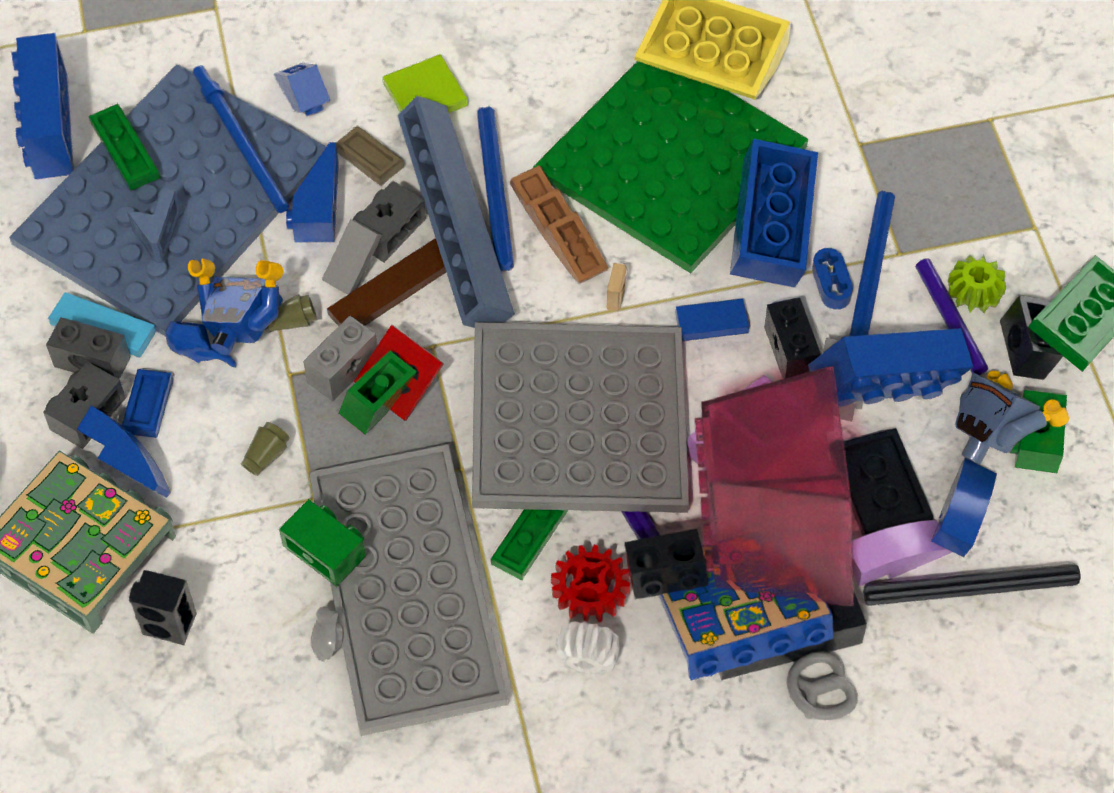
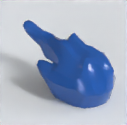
(193, 342)

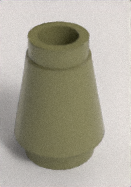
(294, 314)
(265, 447)

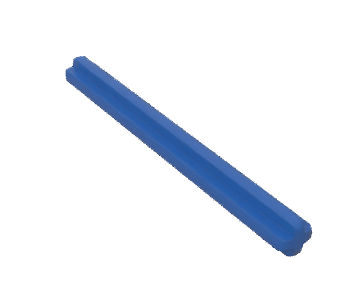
(495, 188)
(872, 264)

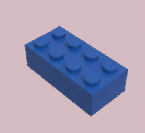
(43, 106)
(774, 213)
(896, 365)

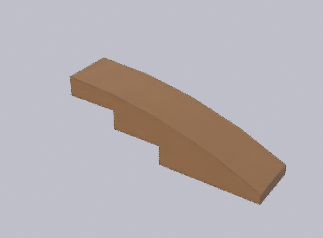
(558, 225)

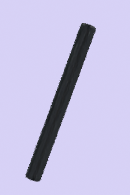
(971, 584)

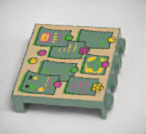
(77, 538)

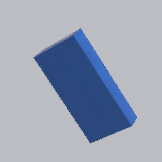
(712, 319)
(147, 402)

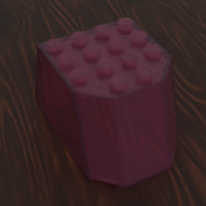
(777, 490)

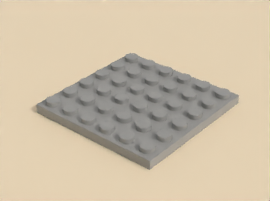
(579, 418)

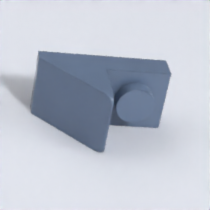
(156, 228)

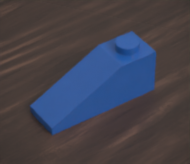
(316, 201)

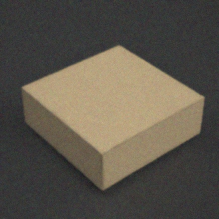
(616, 287)

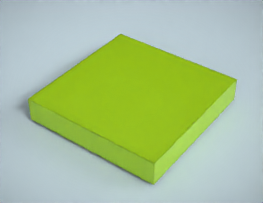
(428, 80)

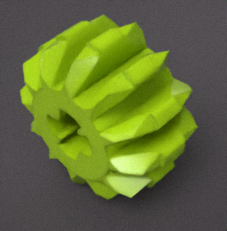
(976, 283)

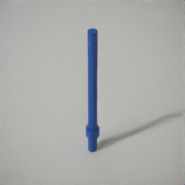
(214, 95)

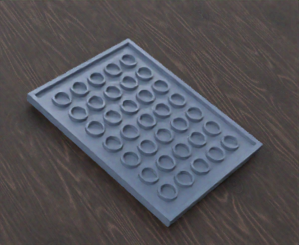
(223, 208)

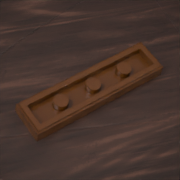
(390, 286)

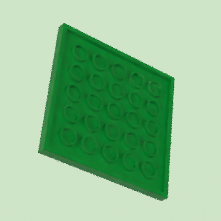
(663, 160)

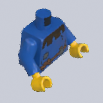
(237, 306)

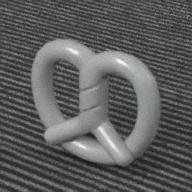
(820, 687)

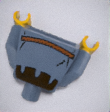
(999, 416)

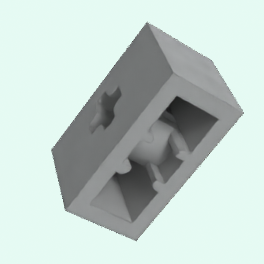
(340, 358)

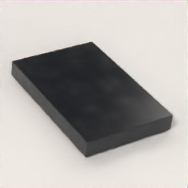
(883, 483)

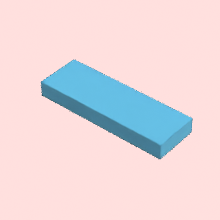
(136, 331)

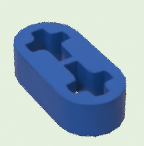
(825, 280)

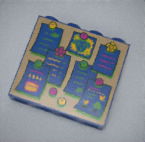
(736, 627)

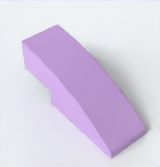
(895, 551)

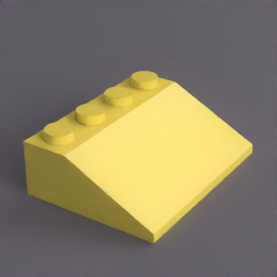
(716, 44)

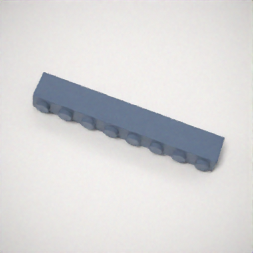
(455, 213)

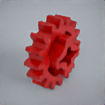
(590, 583)

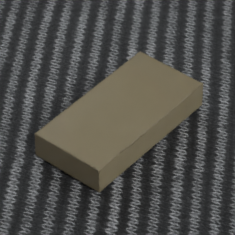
(369, 155)

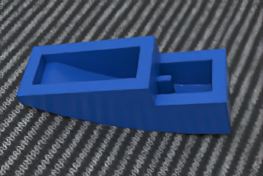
(123, 450)
(965, 508)

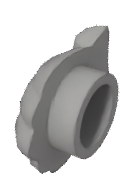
(326, 634)

